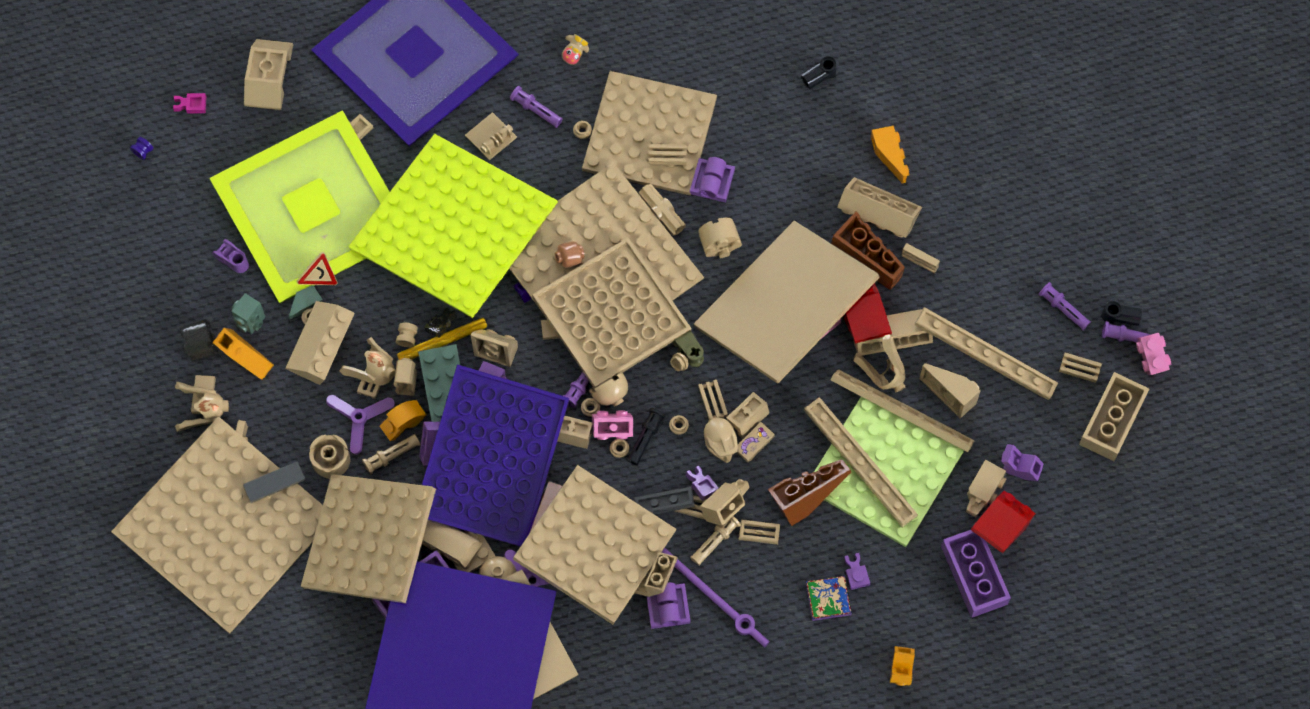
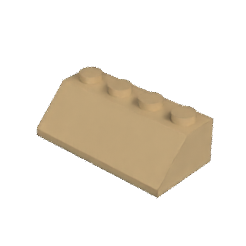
(879, 207)
(319, 341)

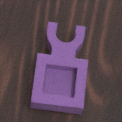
(702, 485)
(857, 574)

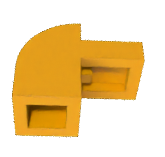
(401, 417)
(902, 666)

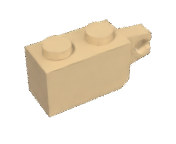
(984, 487)
(725, 502)

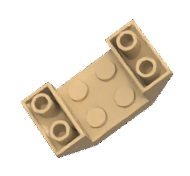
(266, 74)
(658, 575)

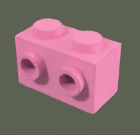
(1153, 353)
(612, 425)

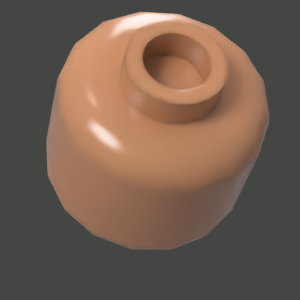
(569, 254)

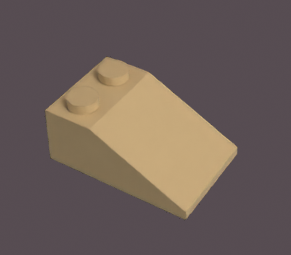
(494, 347)
(953, 389)

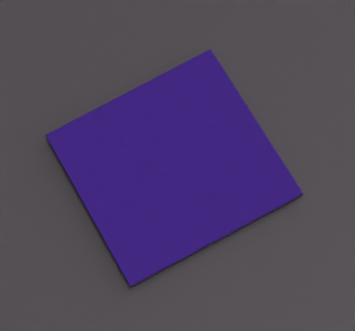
(461, 643)

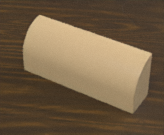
(903, 332)
(450, 543)

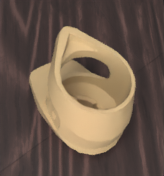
(720, 439)

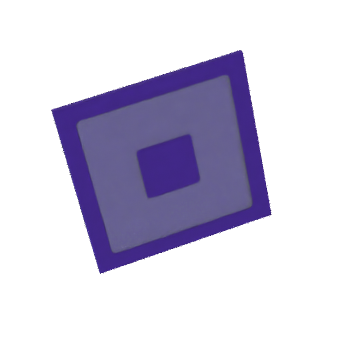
(414, 59)

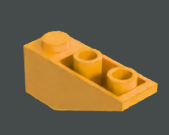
(887, 149)
(243, 353)

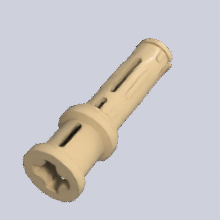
(381, 459)
(714, 540)

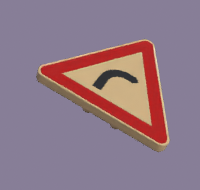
(318, 273)

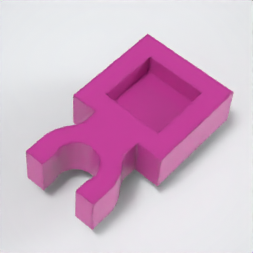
(193, 103)

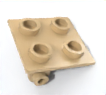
(491, 136)

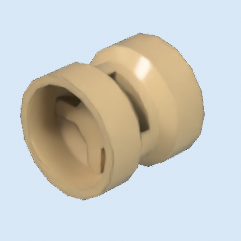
(407, 334)

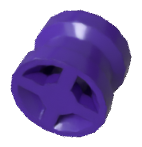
(141, 148)

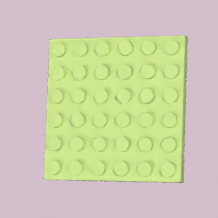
(906, 454)

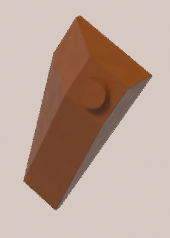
(804, 494)

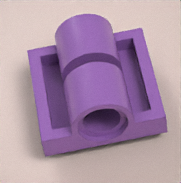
(712, 179)
(669, 607)

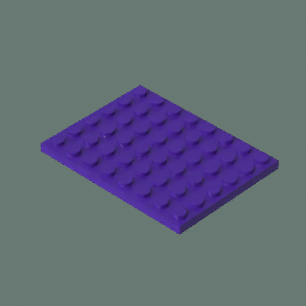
(492, 455)

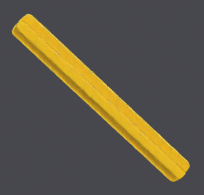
(445, 339)

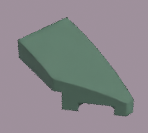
(304, 300)

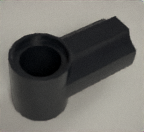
(819, 73)
(1123, 314)

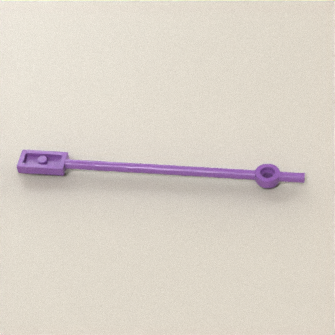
(739, 619)

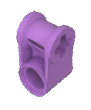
(229, 255)

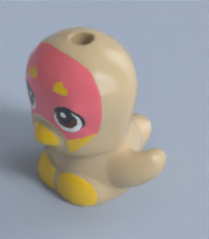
(574, 50)

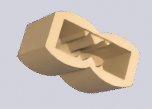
(405, 377)

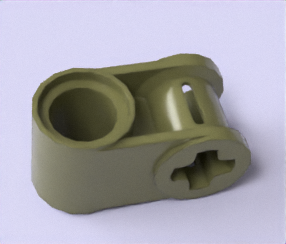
(689, 345)

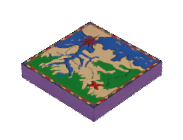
(828, 598)

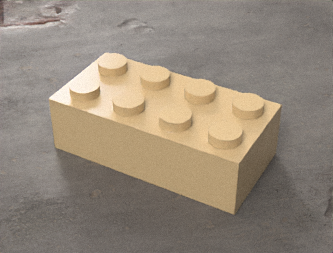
(1114, 416)

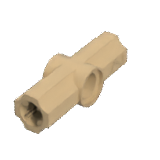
(662, 209)

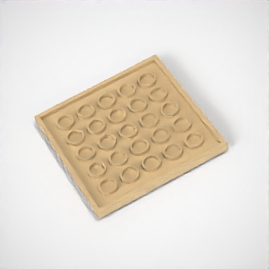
(646, 113)
(611, 312)
(368, 538)
(594, 544)

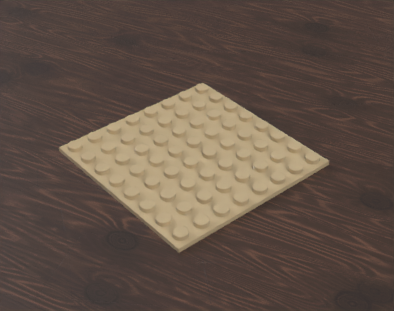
(598, 218)
(207, 533)

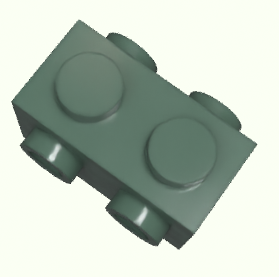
(248, 314)

